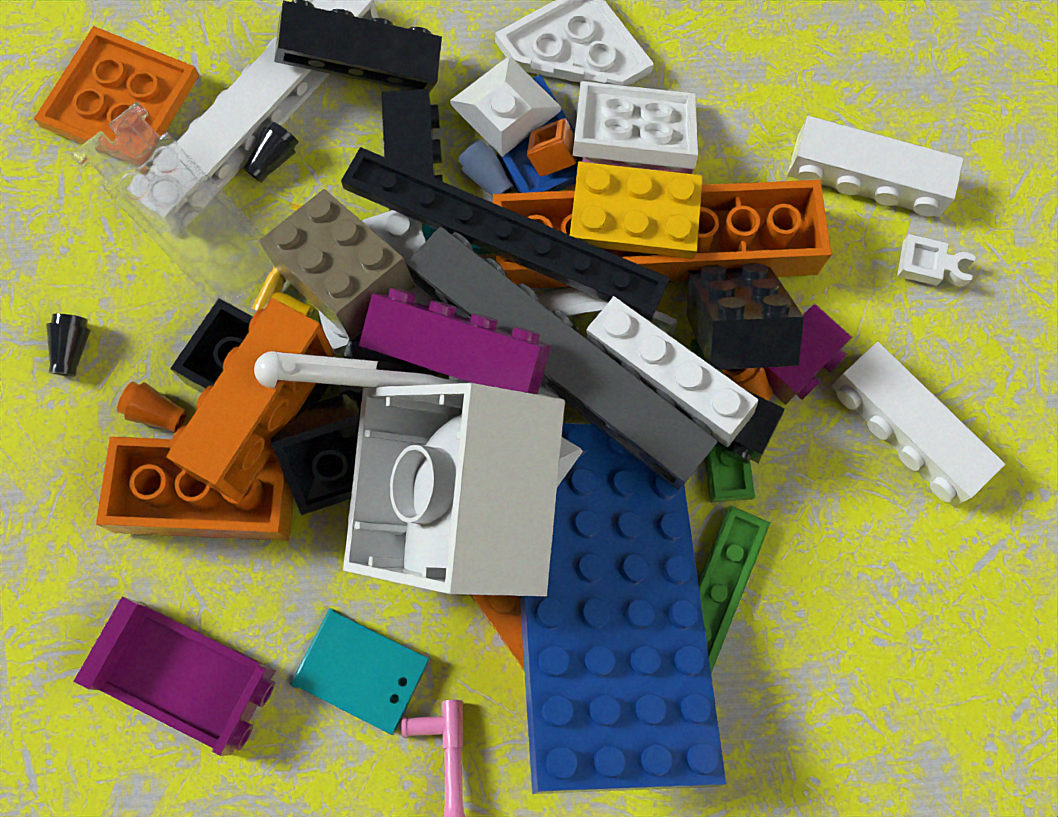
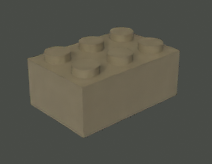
(335, 261)

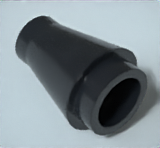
(270, 151)
(66, 342)

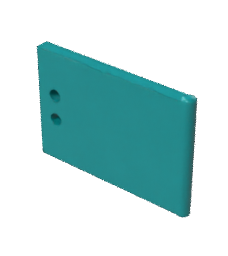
(360, 672)

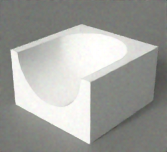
(455, 488)

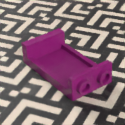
(177, 676)

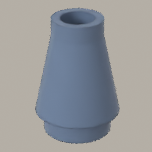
(485, 169)

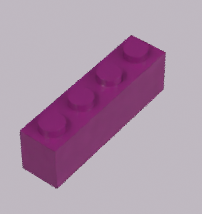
(454, 344)

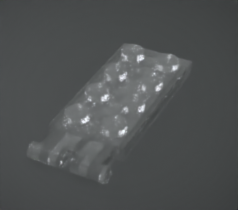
(178, 206)

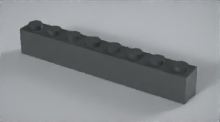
(576, 366)

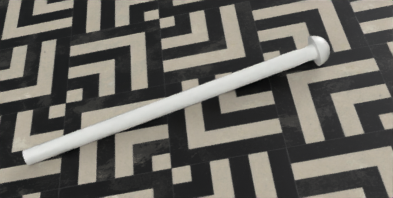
(342, 371)

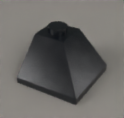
(320, 452)

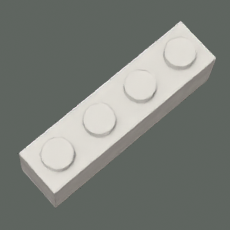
(875, 167)
(674, 369)
(917, 426)

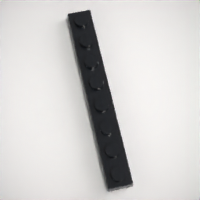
(505, 232)

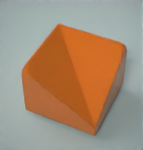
(552, 147)

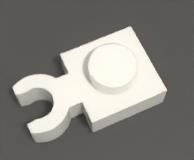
(928, 262)

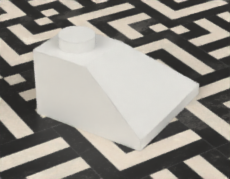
(505, 105)

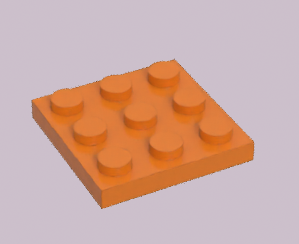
(108, 79)

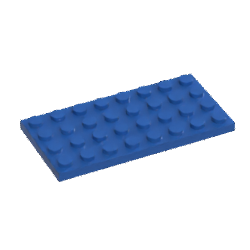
(620, 638)

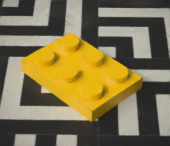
(637, 209)

